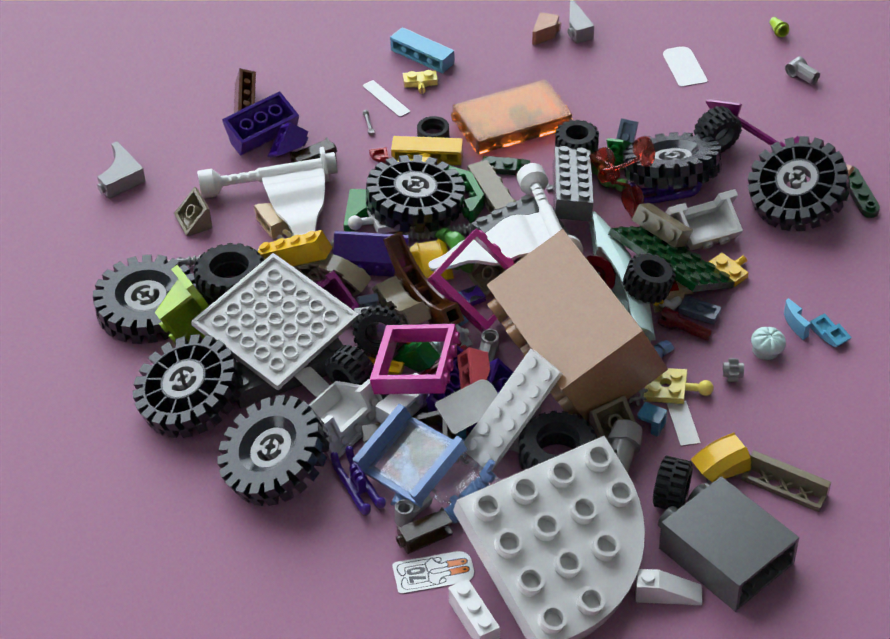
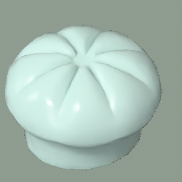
(767, 343)

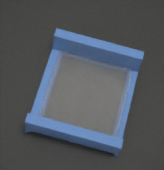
(408, 455)

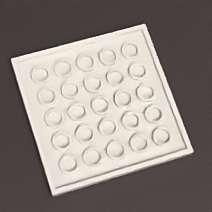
(275, 320)

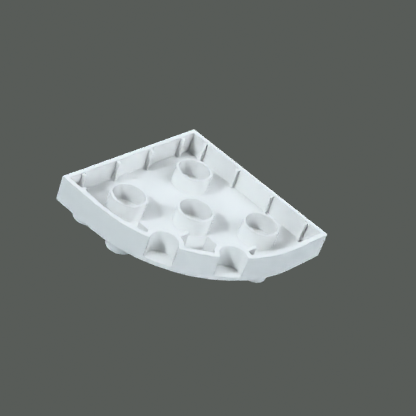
(560, 540)

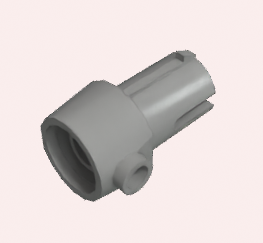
(625, 440)

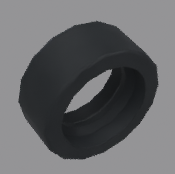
(433, 122)

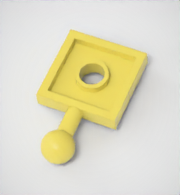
(676, 391)

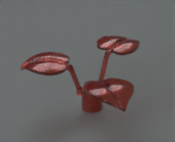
(604, 162)

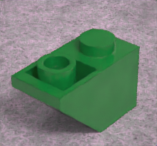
(617, 147)
(417, 355)

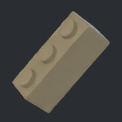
(662, 225)

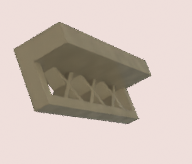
(789, 478)

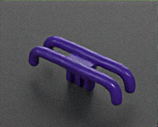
(668, 194)
(357, 483)

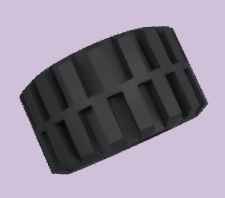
(720, 125)
(577, 135)
(648, 278)
(370, 316)
(349, 366)
(672, 483)

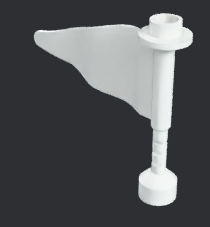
(292, 188)
(517, 233)

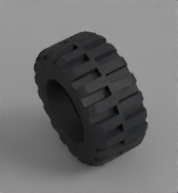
(220, 263)
(551, 430)

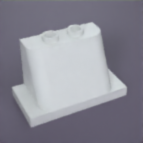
(710, 221)
(344, 410)

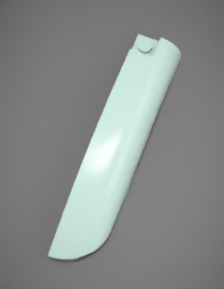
(619, 257)

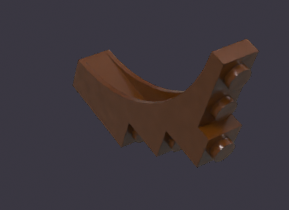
(414, 281)

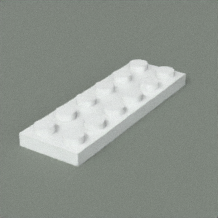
(512, 409)

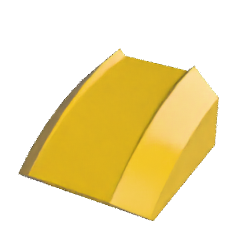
(428, 251)
(723, 458)

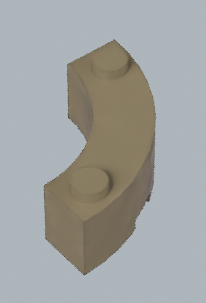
(351, 275)
(392, 294)

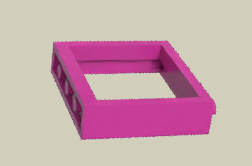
(451, 294)
(414, 384)

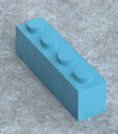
(422, 50)

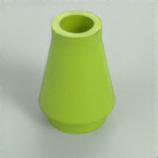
(779, 27)

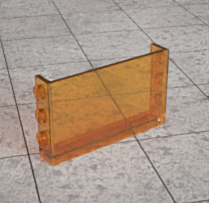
(510, 116)

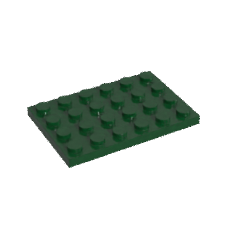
(688, 266)

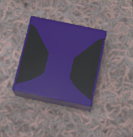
(474, 295)

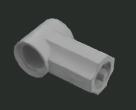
(799, 68)
(490, 343)
(406, 510)

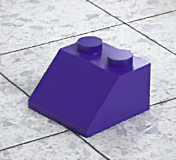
(288, 139)

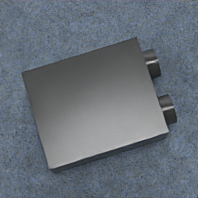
(727, 542)

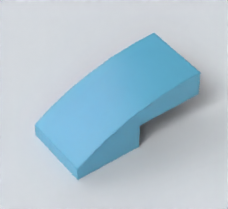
(793, 317)
(828, 331)

